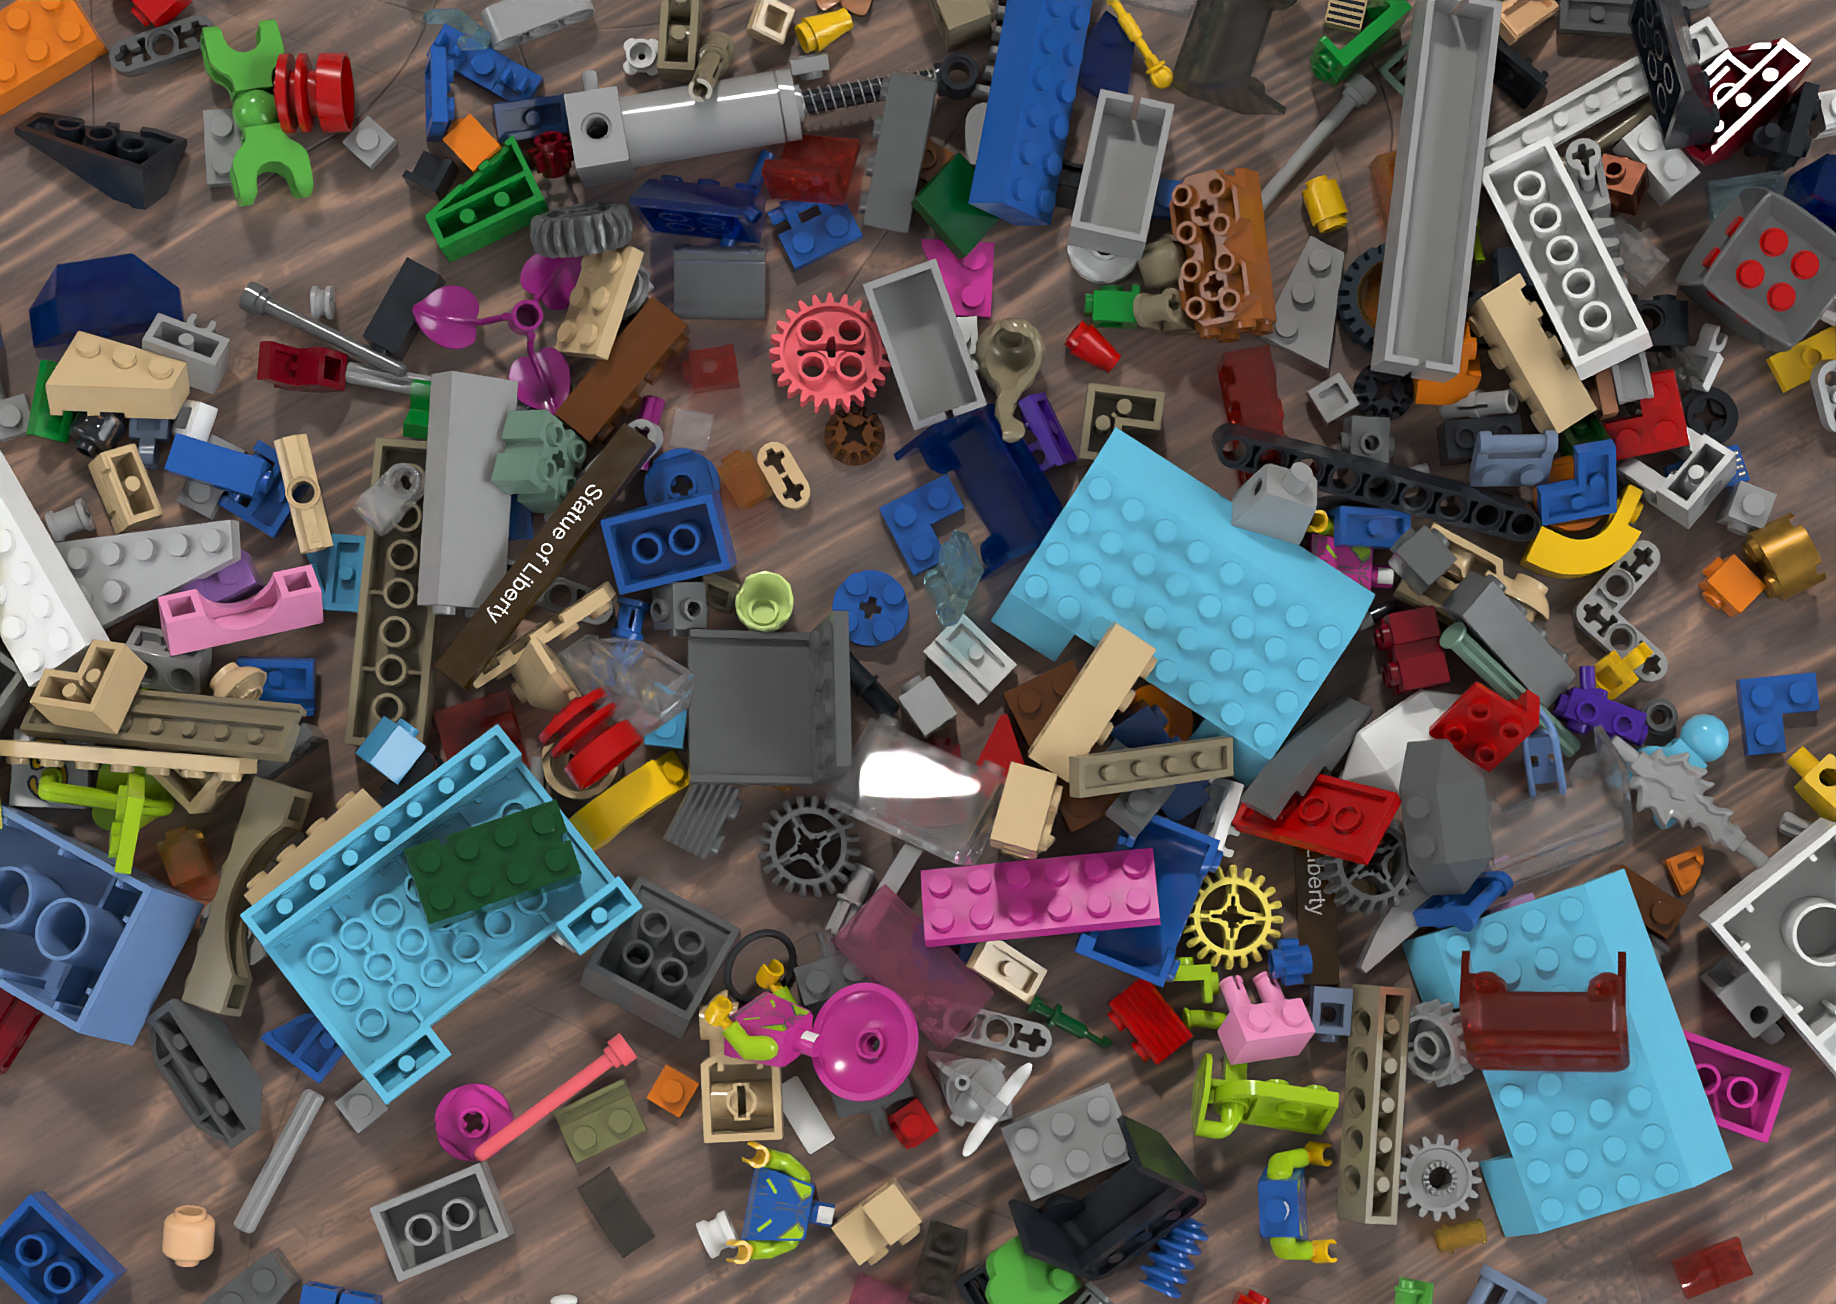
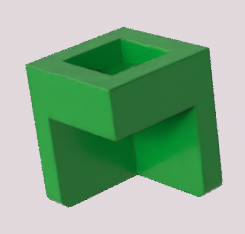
(417, 419)

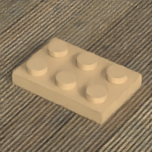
(598, 303)

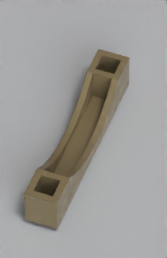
(221, 967)

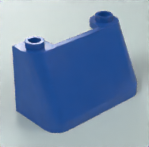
(1180, 864)

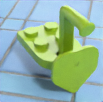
(118, 804)
(1252, 1101)

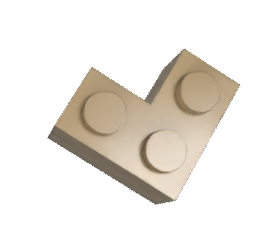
(96, 694)
(878, 1221)

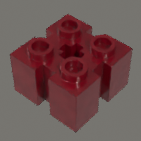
(1411, 651)

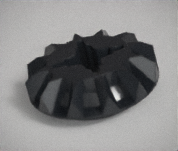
(1365, 391)
(1719, 404)

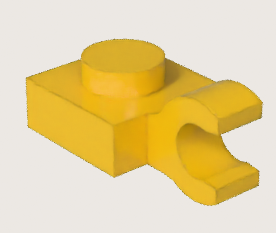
(1617, 673)

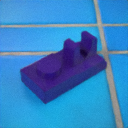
(1042, 421)

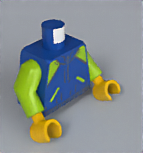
(1285, 1204)
(778, 1206)

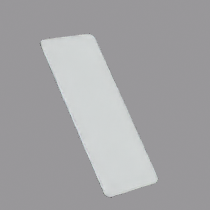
(805, 1116)

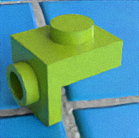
(1190, 972)

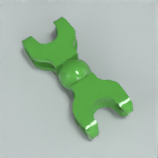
(254, 111)

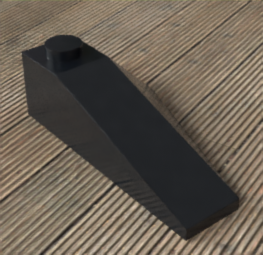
(117, 162)

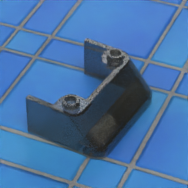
(1222, 52)

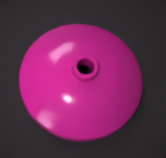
(850, 1026)

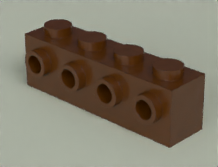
(633, 363)

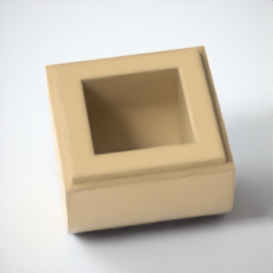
(770, 21)

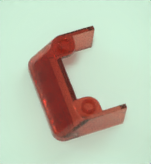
(1545, 1028)

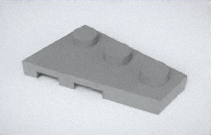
(1309, 305)

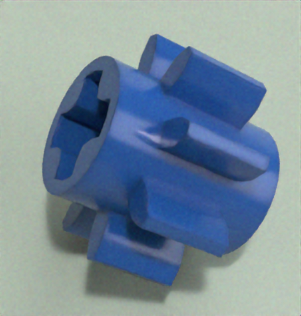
(1290, 961)

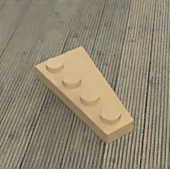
(560, 625)

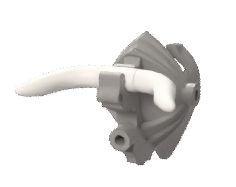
(976, 1091)

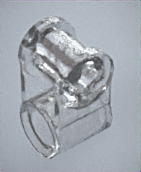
(387, 501)

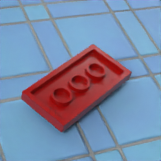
(1329, 819)

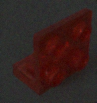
(813, 170)

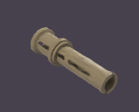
(711, 62)

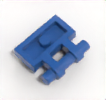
(818, 236)

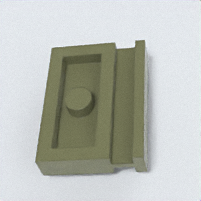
(600, 1120)

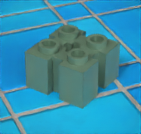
(538, 460)

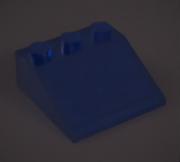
(700, 209)

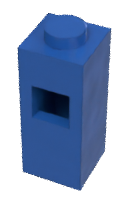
(219, 467)

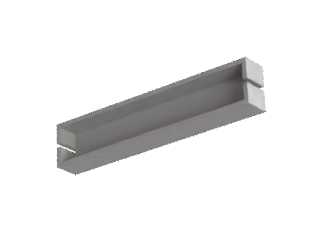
(1436, 189)

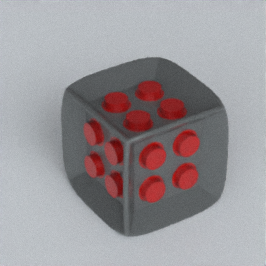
(1763, 269)

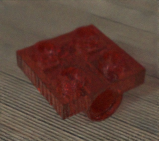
(470, 720)

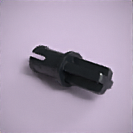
(870, 689)

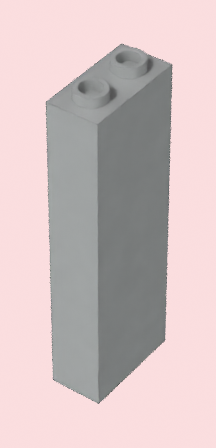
(462, 509)

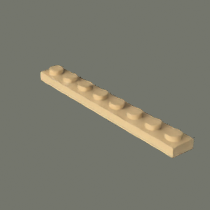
(125, 759)

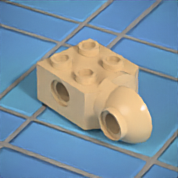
(1523, 588)
(206, 793)
(1026, 812)
(738, 1095)

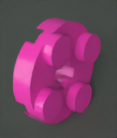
(470, 1099)

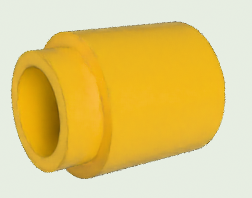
(1325, 204)

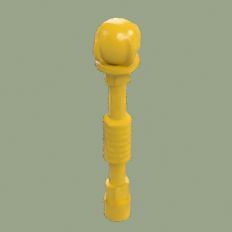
(1160, 75)

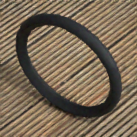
(741, 944)

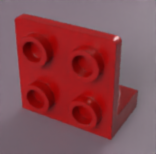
(1487, 725)

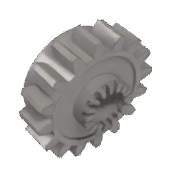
(1437, 1044)
(1457, 1182)

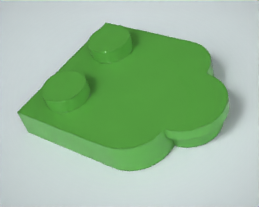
(1023, 1279)

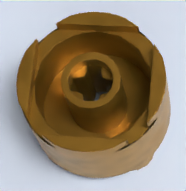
(1783, 557)

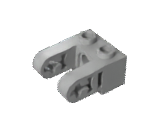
(1692, 488)

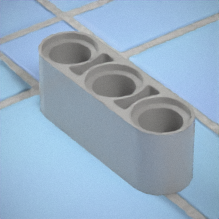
(525, 20)

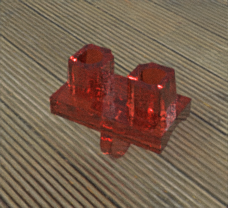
(1711, 1267)

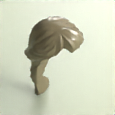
(1008, 360)

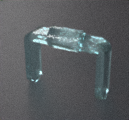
(477, 36)

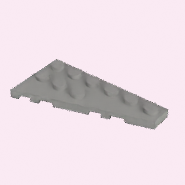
(133, 569)

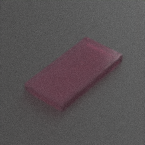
(891, 950)

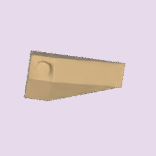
(542, 678)

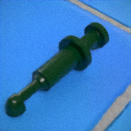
(1065, 1022)

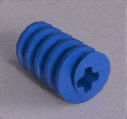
(1174, 1257)

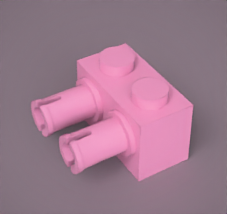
(1266, 1029)

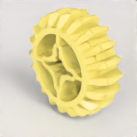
(1229, 935)

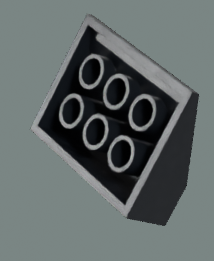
(1673, 72)

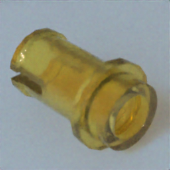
(1460, 1235)

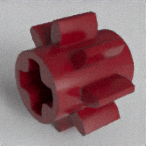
(551, 154)

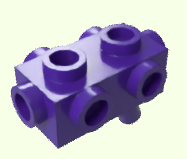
(1589, 708)

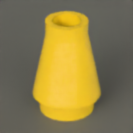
(820, 30)

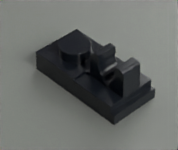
(1517, 75)

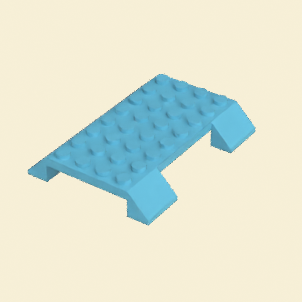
(1233, 614)
(358, 938)
(1582, 1137)

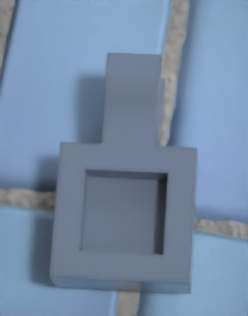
(149, 433)

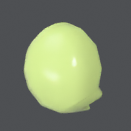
(764, 602)

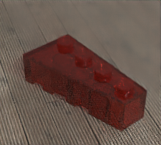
(1251, 394)

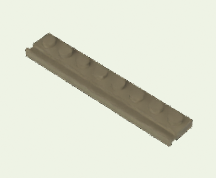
(191, 725)

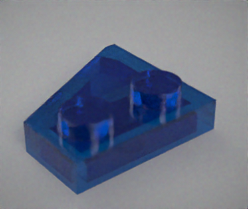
(1106, 58)

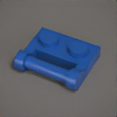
(273, 510)
(1466, 908)

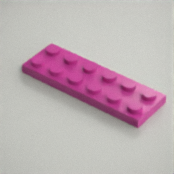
(1039, 897)

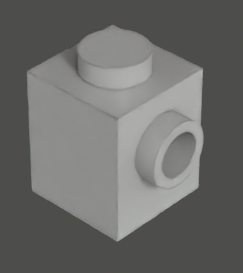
(1745, 508)

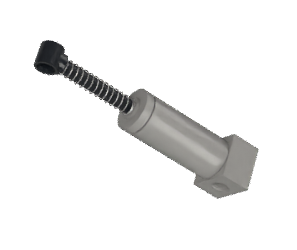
(737, 117)

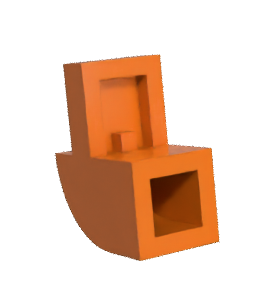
(1458, 387)

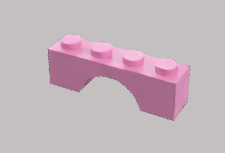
(286, 603)

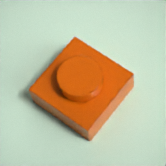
(673, 1090)

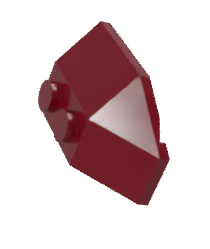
(1749, 90)

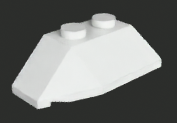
(1381, 746)

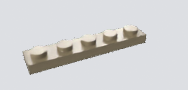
(1150, 766)

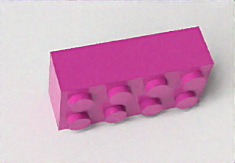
(1739, 1086)

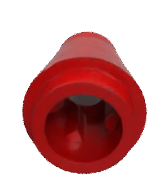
(1092, 347)

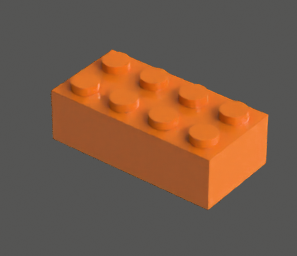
(42, 46)

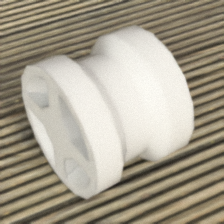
(716, 1233)

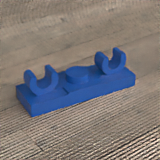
(488, 68)

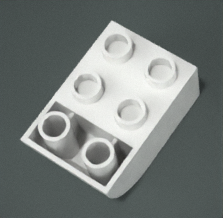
(1785, 933)

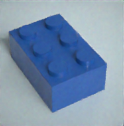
(668, 541)
(53, 1257)

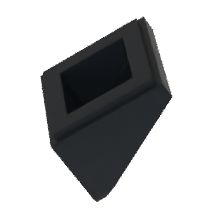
(1068, 184)

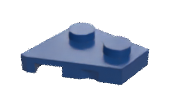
(306, 1046)

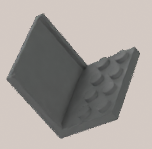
(770, 705)

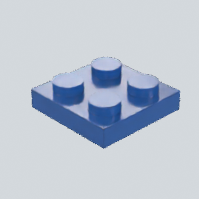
(438, 107)

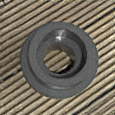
(1669, 713)

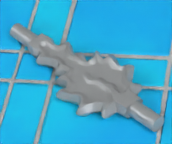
(1676, 791)

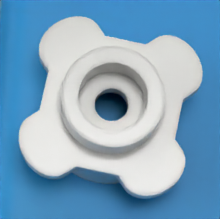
(633, 49)

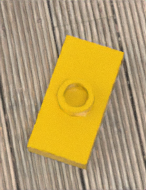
(1796, 365)

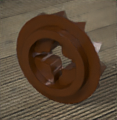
(853, 452)

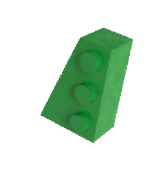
(488, 205)

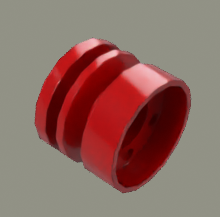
(308, 93)
(590, 738)

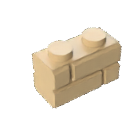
(125, 489)

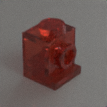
(725, 375)

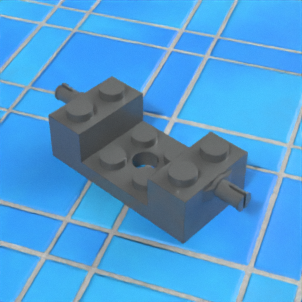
(817, 984)

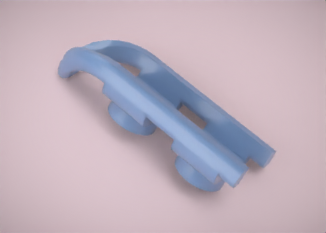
(1544, 769)

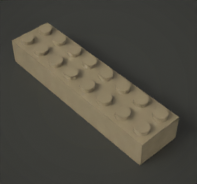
(394, 635)

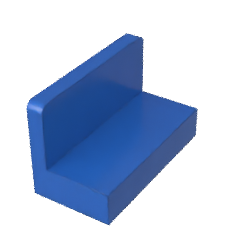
(1368, 526)

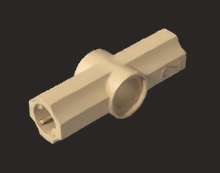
(298, 469)

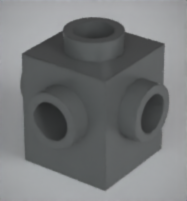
(1369, 430)
(679, 607)

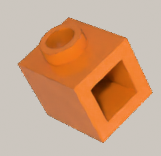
(471, 142)
(1730, 585)

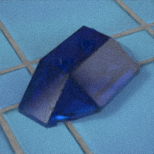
(101, 299)

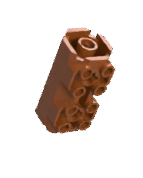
(1227, 256)

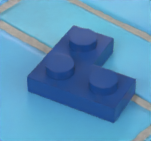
(1589, 493)
(912, 517)
(1763, 703)

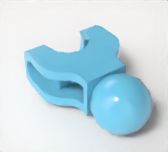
(1702, 737)

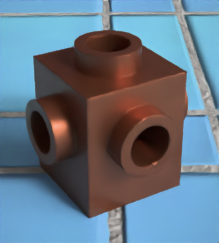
(1626, 183)

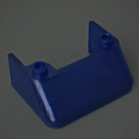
(999, 480)

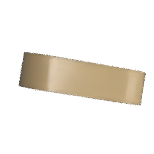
(792, 472)

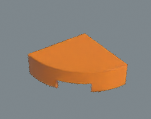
(1685, 869)

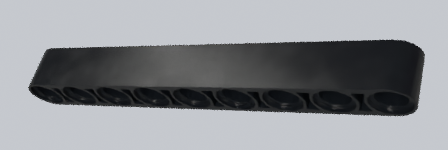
(1392, 490)

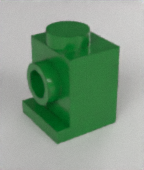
(1112, 307)

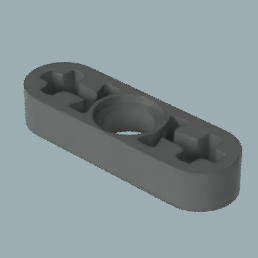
(149, 38)

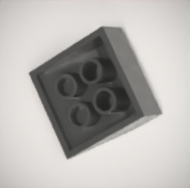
(660, 959)

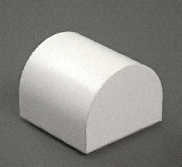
(195, 420)

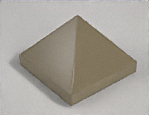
(720, 592)

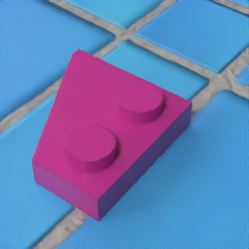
(965, 279)

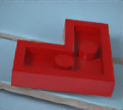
(1658, 427)

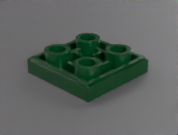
(946, 207)

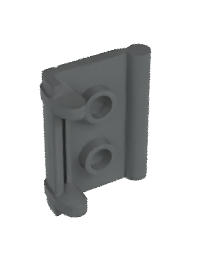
(719, 282)

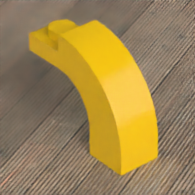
(1568, 558)
(630, 799)

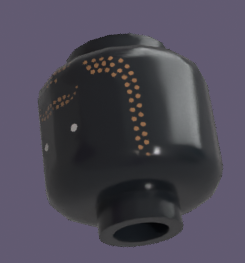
(97, 433)

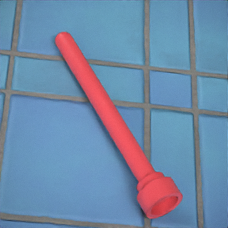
(614, 1055)

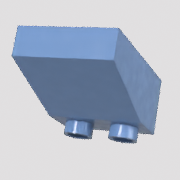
(79, 935)

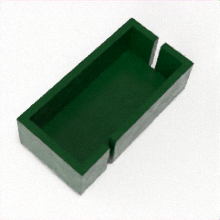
(493, 865)

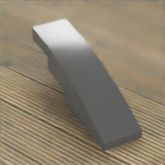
(1305, 754)

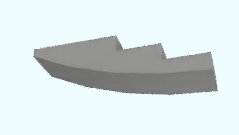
(1392, 928)

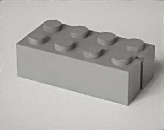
(1120, 175)
(924, 344)

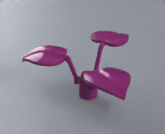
(543, 378)

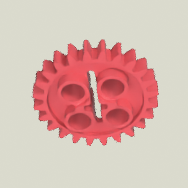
(831, 385)

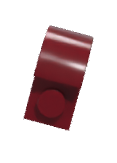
(302, 368)

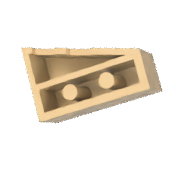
(116, 377)

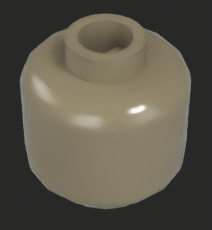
(1162, 263)

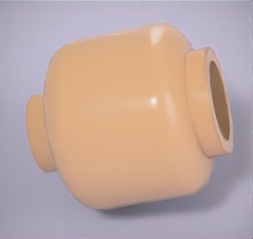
(188, 1235)

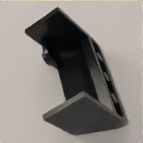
(1117, 1217)

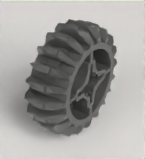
(581, 229)
(833, 833)
(1388, 886)

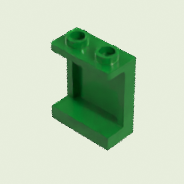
(1336, 64)

